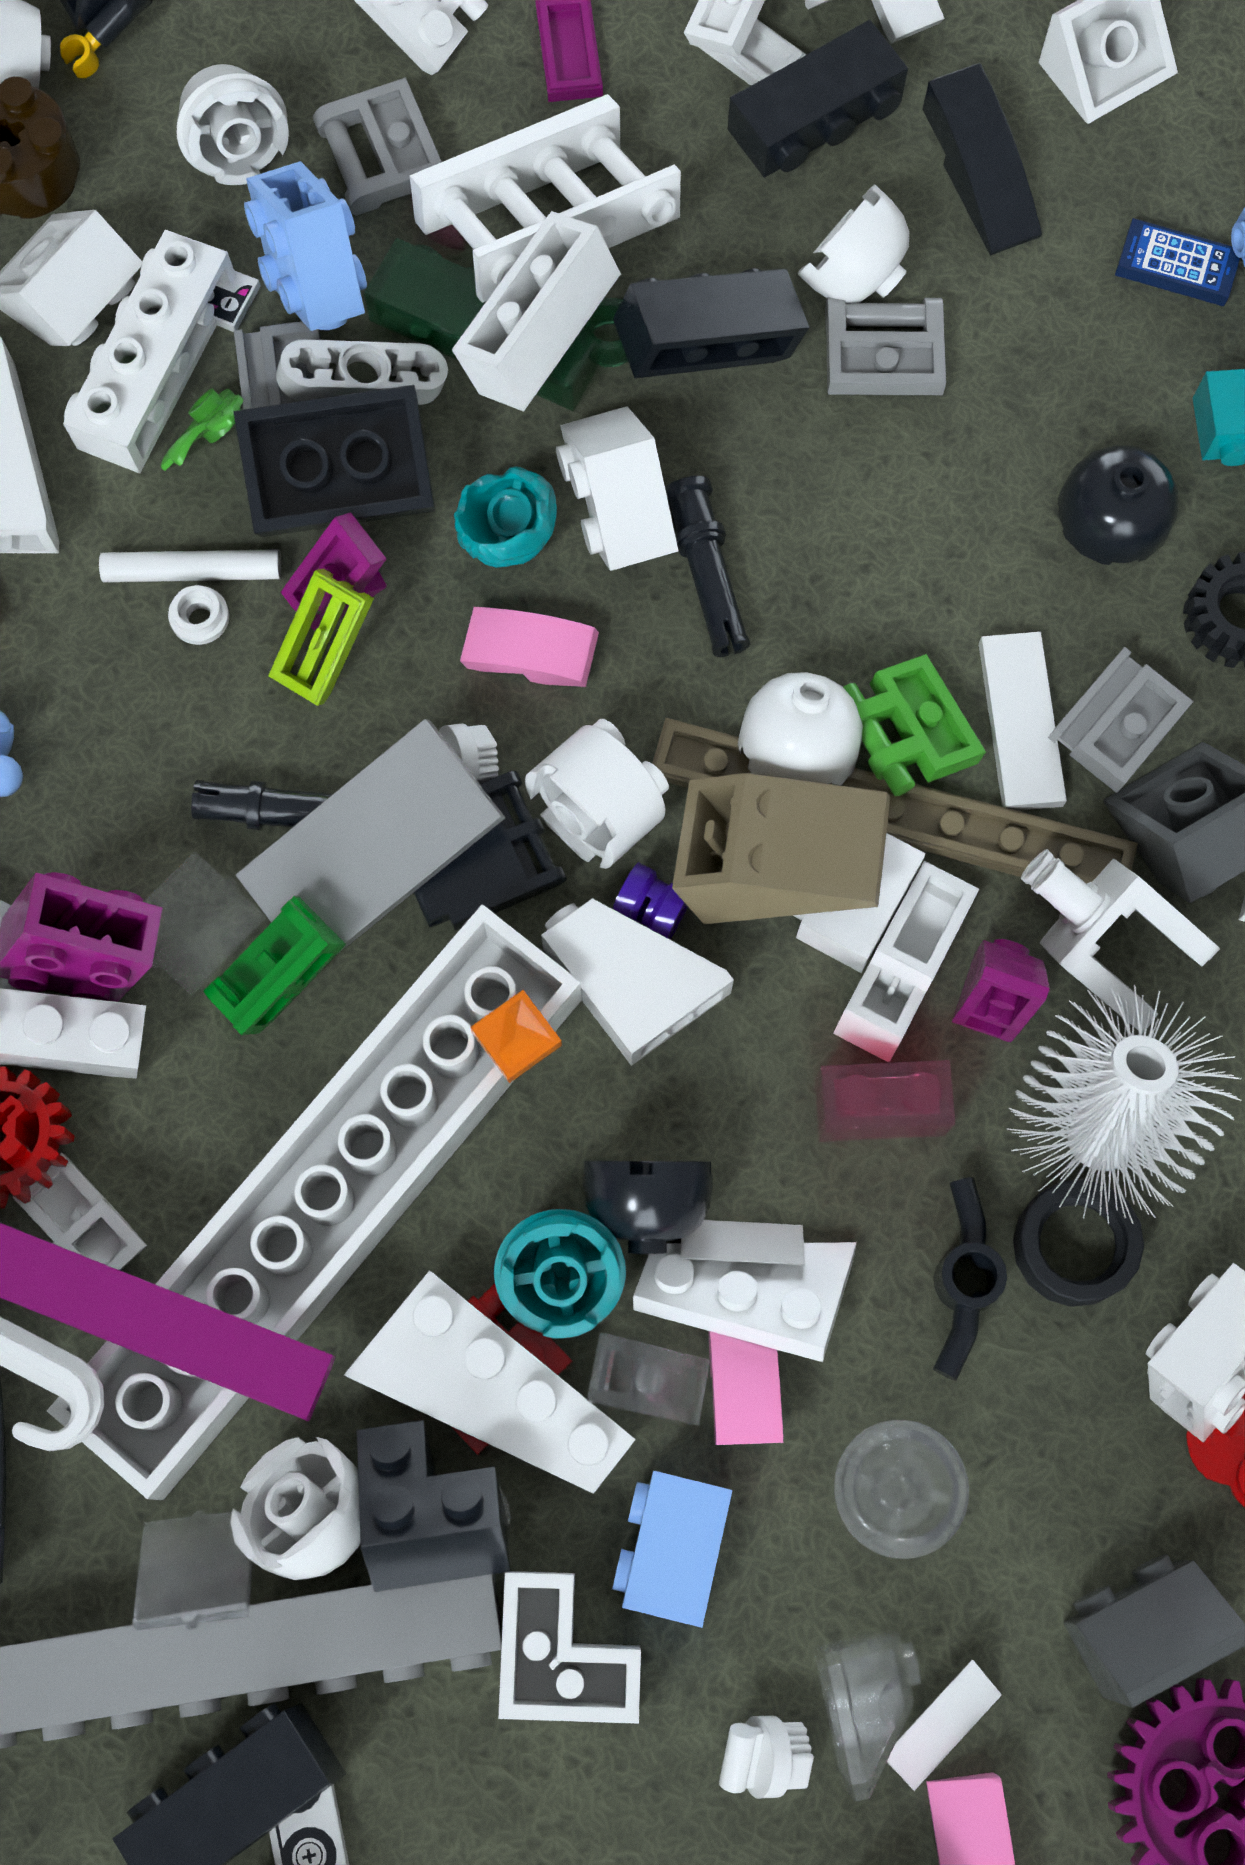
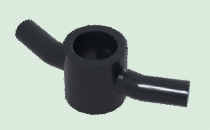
(966, 1308)

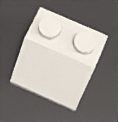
(67, 277)

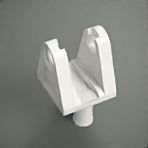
(1091, 910)

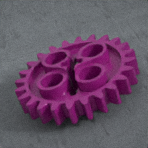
(1183, 1740)

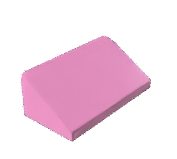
(970, 1820)

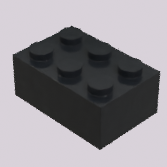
(334, 459)

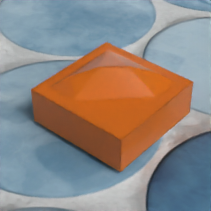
(516, 1036)

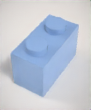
(674, 1548)

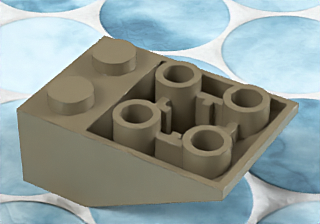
(779, 847)

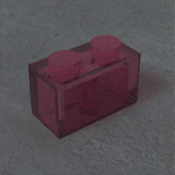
(884, 1100)

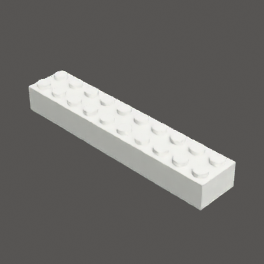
(328, 1191)

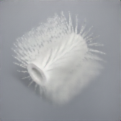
(1122, 1104)

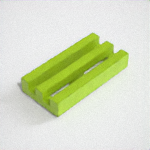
(341, 595)

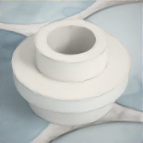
(196, 598)

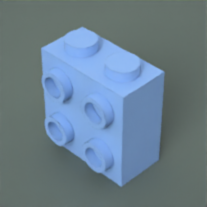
(306, 246)

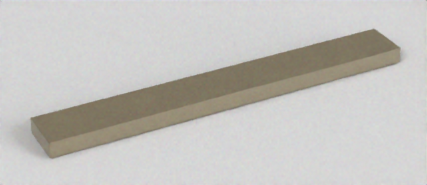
(922, 816)

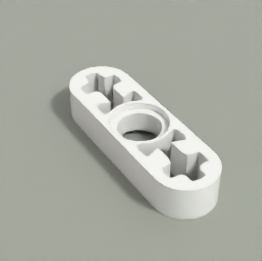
(379, 355)

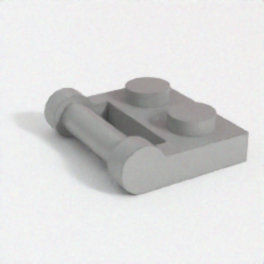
(394, 133)
(885, 359)

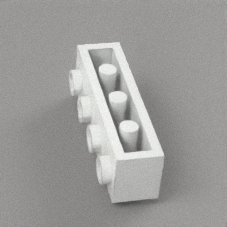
(148, 352)

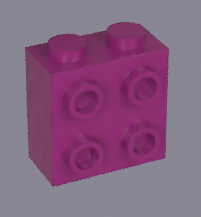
(77, 939)

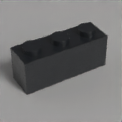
(817, 99)
(709, 322)
(233, 1795)

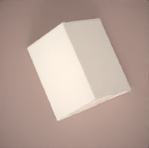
(1107, 53)

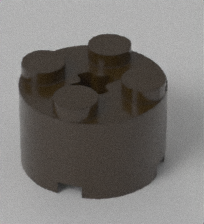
(35, 152)

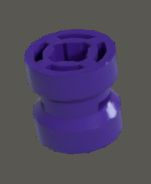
(664, 909)

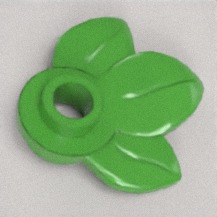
(212, 420)

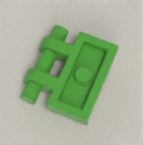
(925, 717)

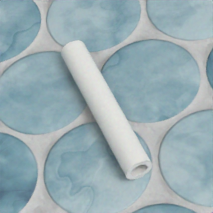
(190, 565)

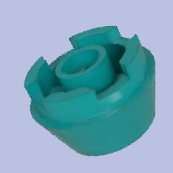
(560, 1272)

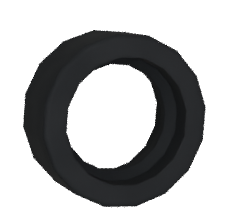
(1050, 1284)

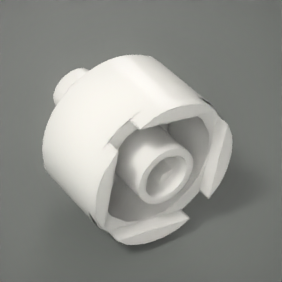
(598, 793)

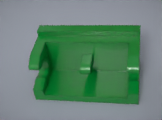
(274, 968)

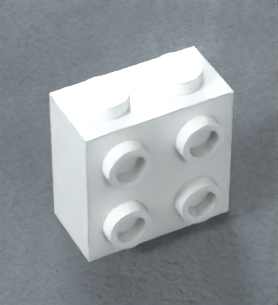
(1201, 1364)

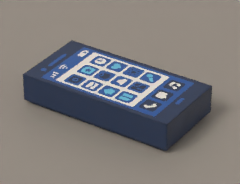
(1178, 262)

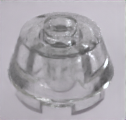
(901, 1489)

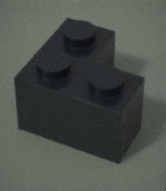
(424, 1524)

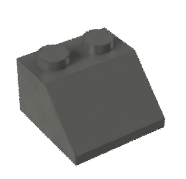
(1187, 820)
(1154, 1630)

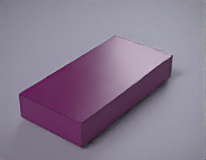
(569, 49)

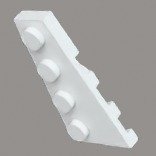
(478, 1379)

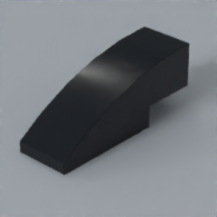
(982, 158)

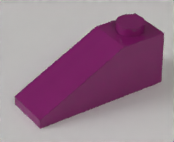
(1001, 990)

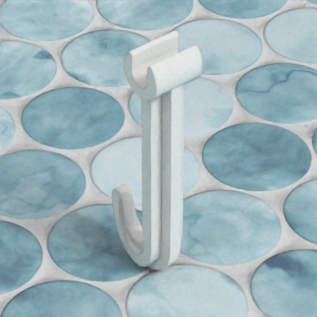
(58, 1373)

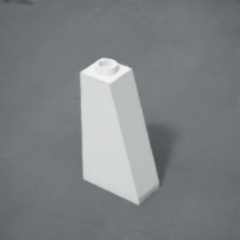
(24, 502)

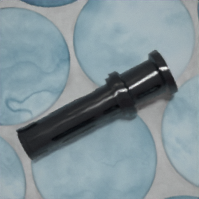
(700, 542)

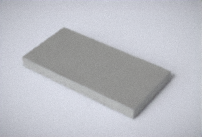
(376, 836)

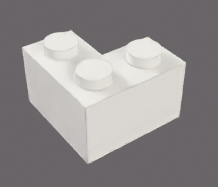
(620, 476)
(548, 1673)

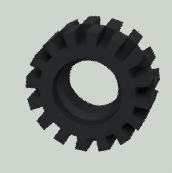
(1205, 615)

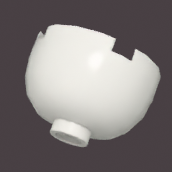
(862, 252)
(802, 730)
(299, 1510)

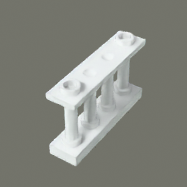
(529, 160)

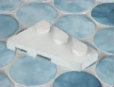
(751, 1301)

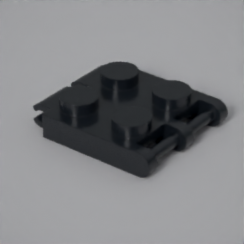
(494, 868)

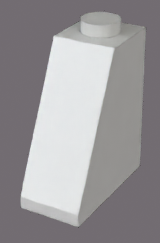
(631, 976)

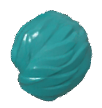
(506, 517)

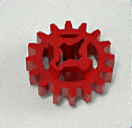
(32, 1132)

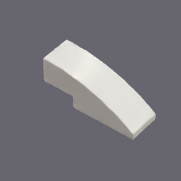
(906, 961)

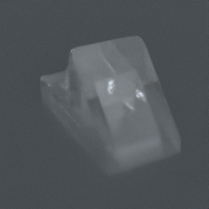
(648, 1380)

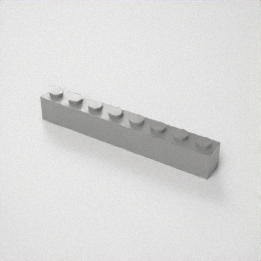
(279, 1645)

